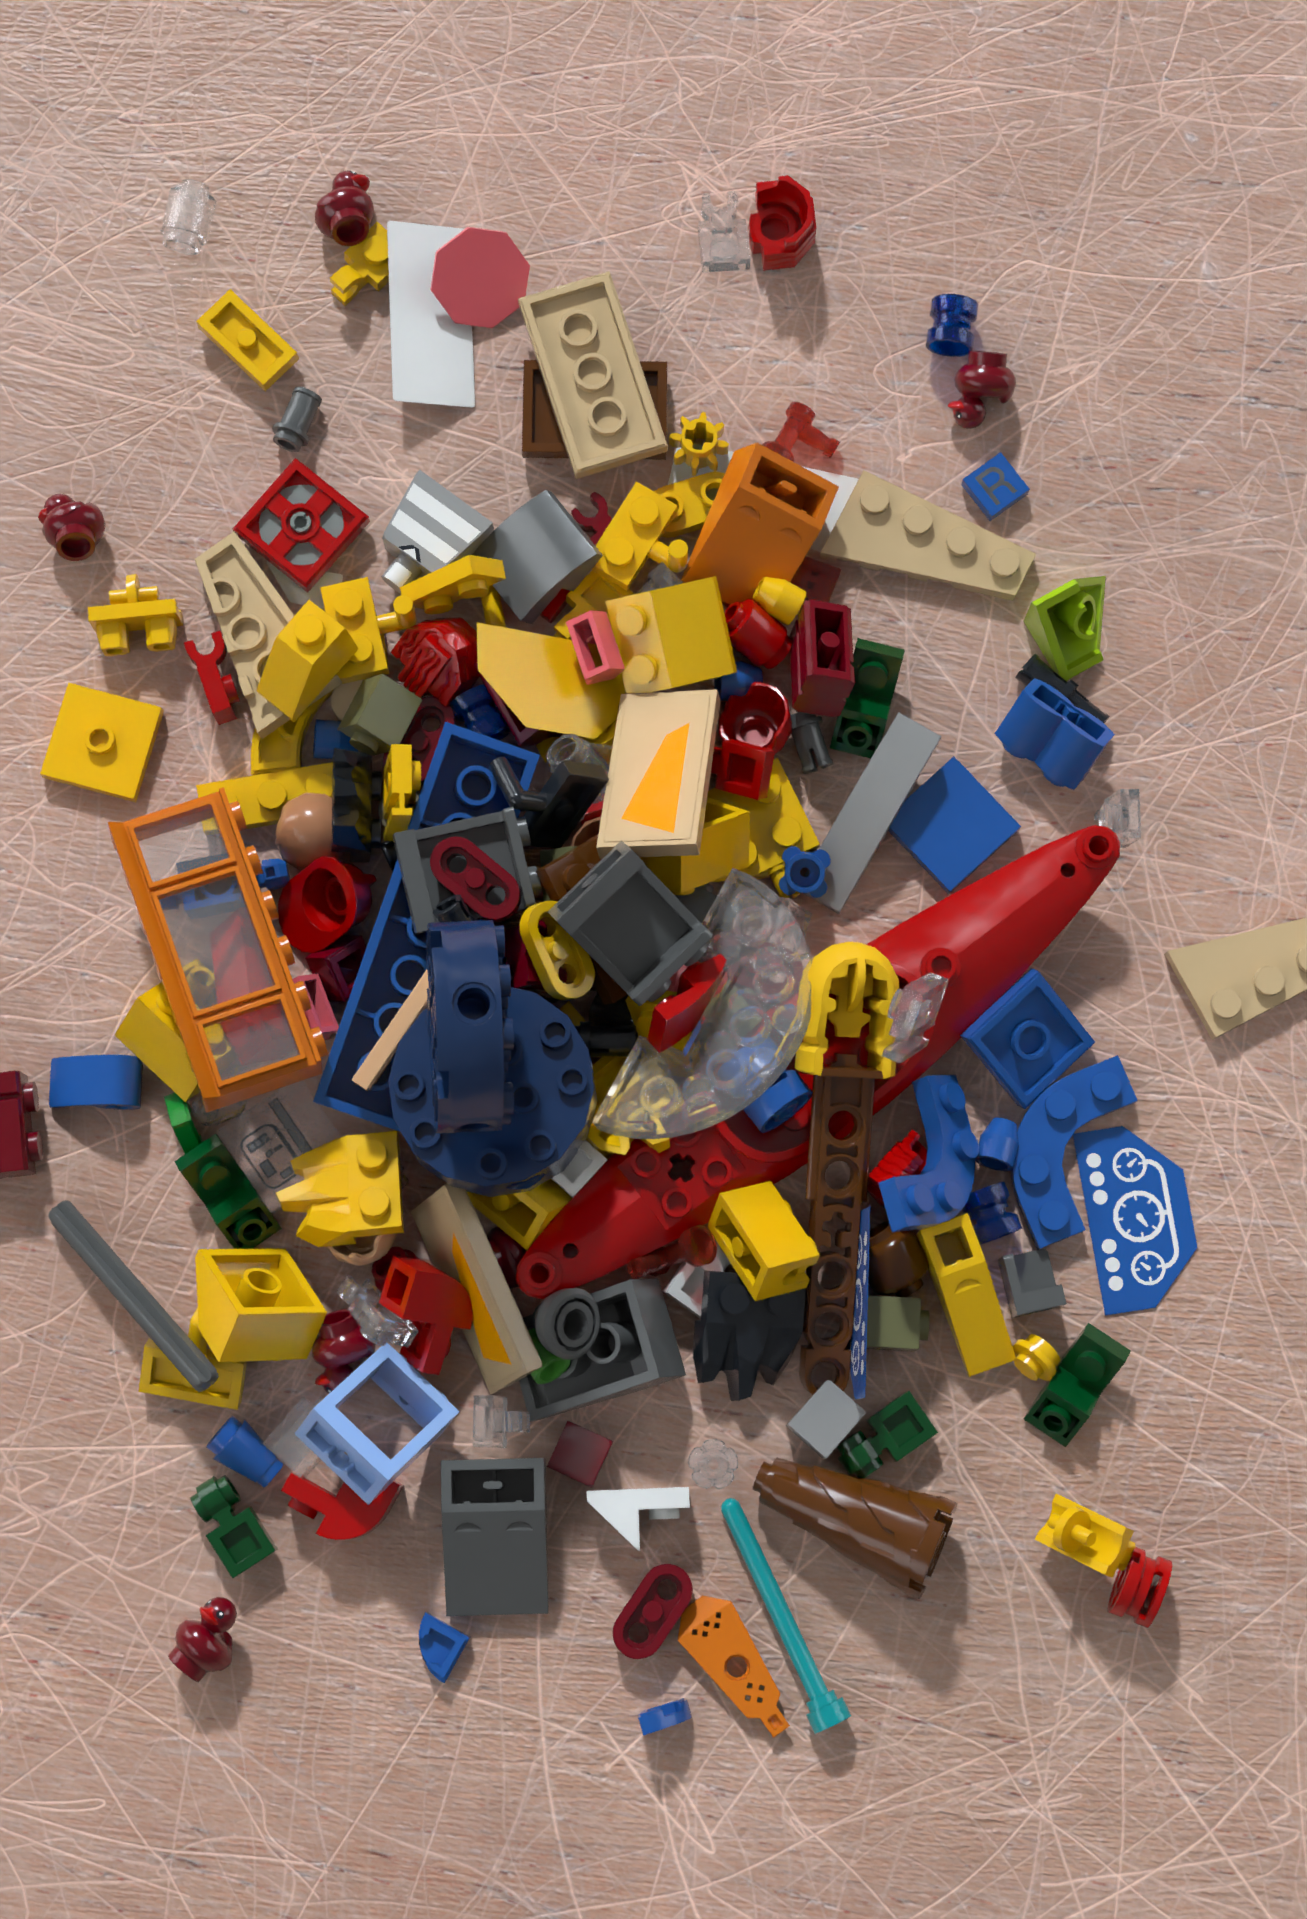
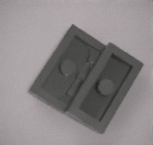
(540, 555)

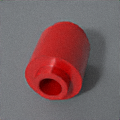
(757, 634)

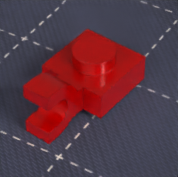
(219, 690)
(743, 768)

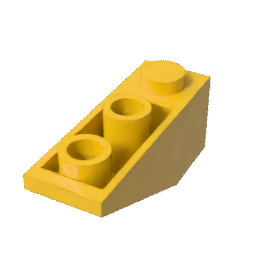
(967, 1294)

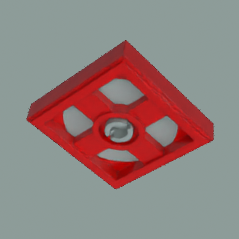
(301, 525)

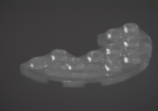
(742, 1035)

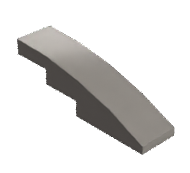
(873, 807)

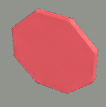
(479, 277)

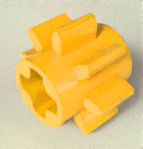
(698, 429)

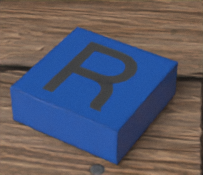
(995, 486)

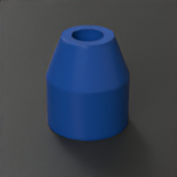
(738, 682)
(329, 737)
(998, 1145)

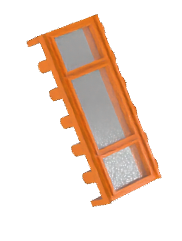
(218, 949)

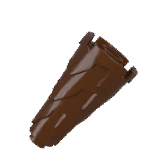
(862, 1519)

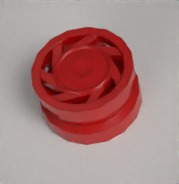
(1140, 1588)

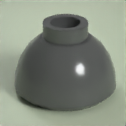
(567, 1323)

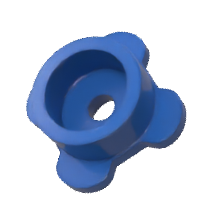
(794, 881)

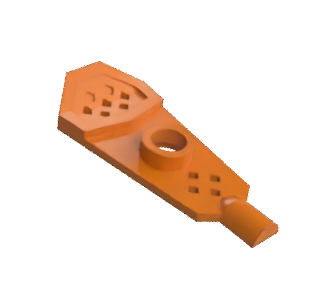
(719, 1647)

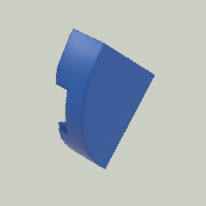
(440, 1645)
(664, 1716)

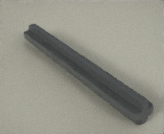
(133, 1296)

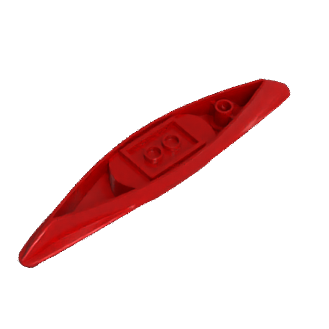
(973, 938)

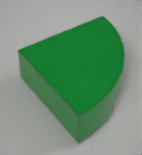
(182, 1122)

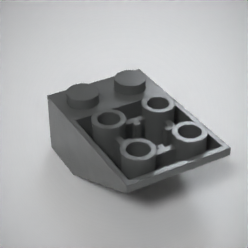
(495, 1536)

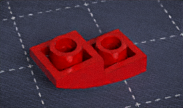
(679, 1014)

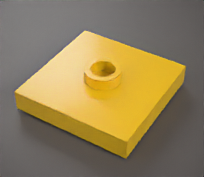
(102, 742)

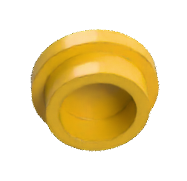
(1035, 1358)

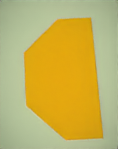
(545, 683)

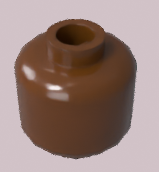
(895, 1261)

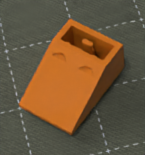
(759, 523)

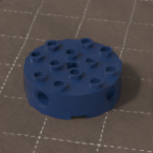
(468, 1026)
(551, 1104)

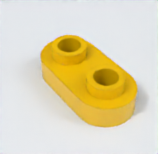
(691, 502)
(556, 951)

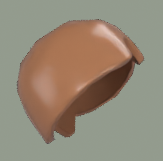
(306, 830)

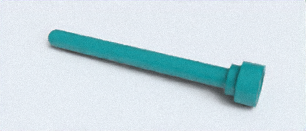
(824, 1705)

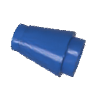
(242, 1450)

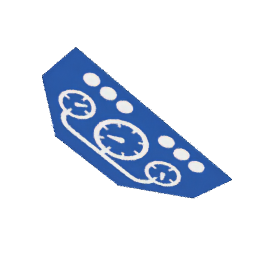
(1134, 1216)
(858, 1340)

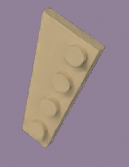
(914, 537)
(250, 619)

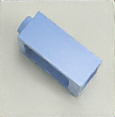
(366, 1466)

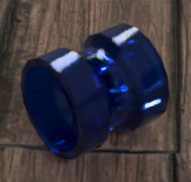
(952, 325)
(480, 713)
(988, 1209)

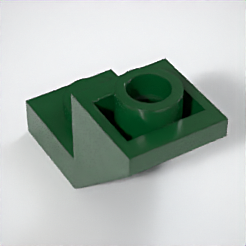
(867, 708)
(227, 1194)
(1078, 1383)

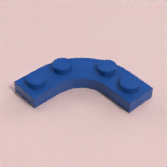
(1042, 1138)
(949, 1171)

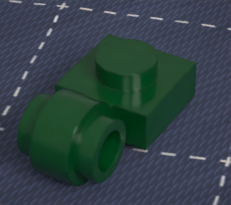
(898, 1429)
(240, 1538)

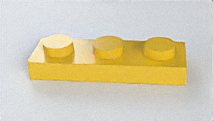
(266, 794)

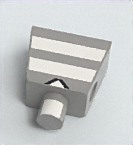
(430, 531)

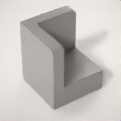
(826, 1419)

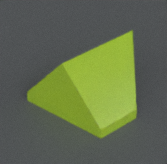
(1069, 625)

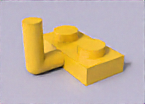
(635, 537)
(462, 579)
(354, 608)
(164, 1379)

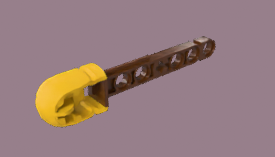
(859, 979)

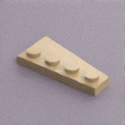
(1242, 974)

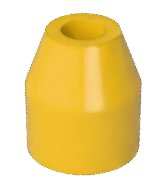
(779, 598)

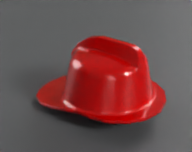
(324, 903)

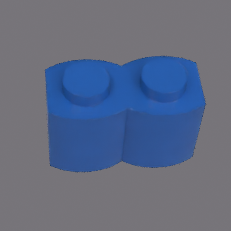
(1053, 734)

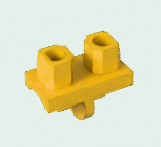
(133, 611)
(1087, 1537)

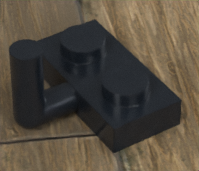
(560, 803)

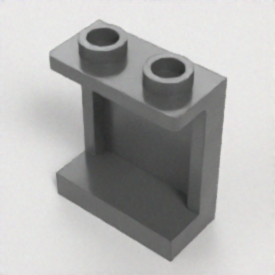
(496, 834)
(631, 924)

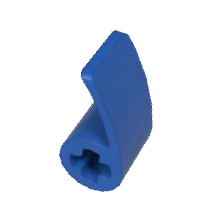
(96, 1081)

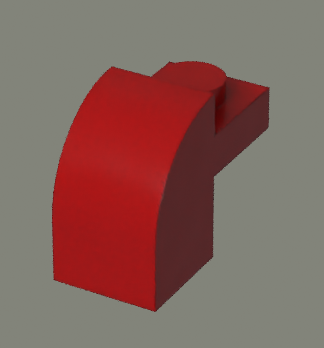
(432, 1304)
(344, 1513)

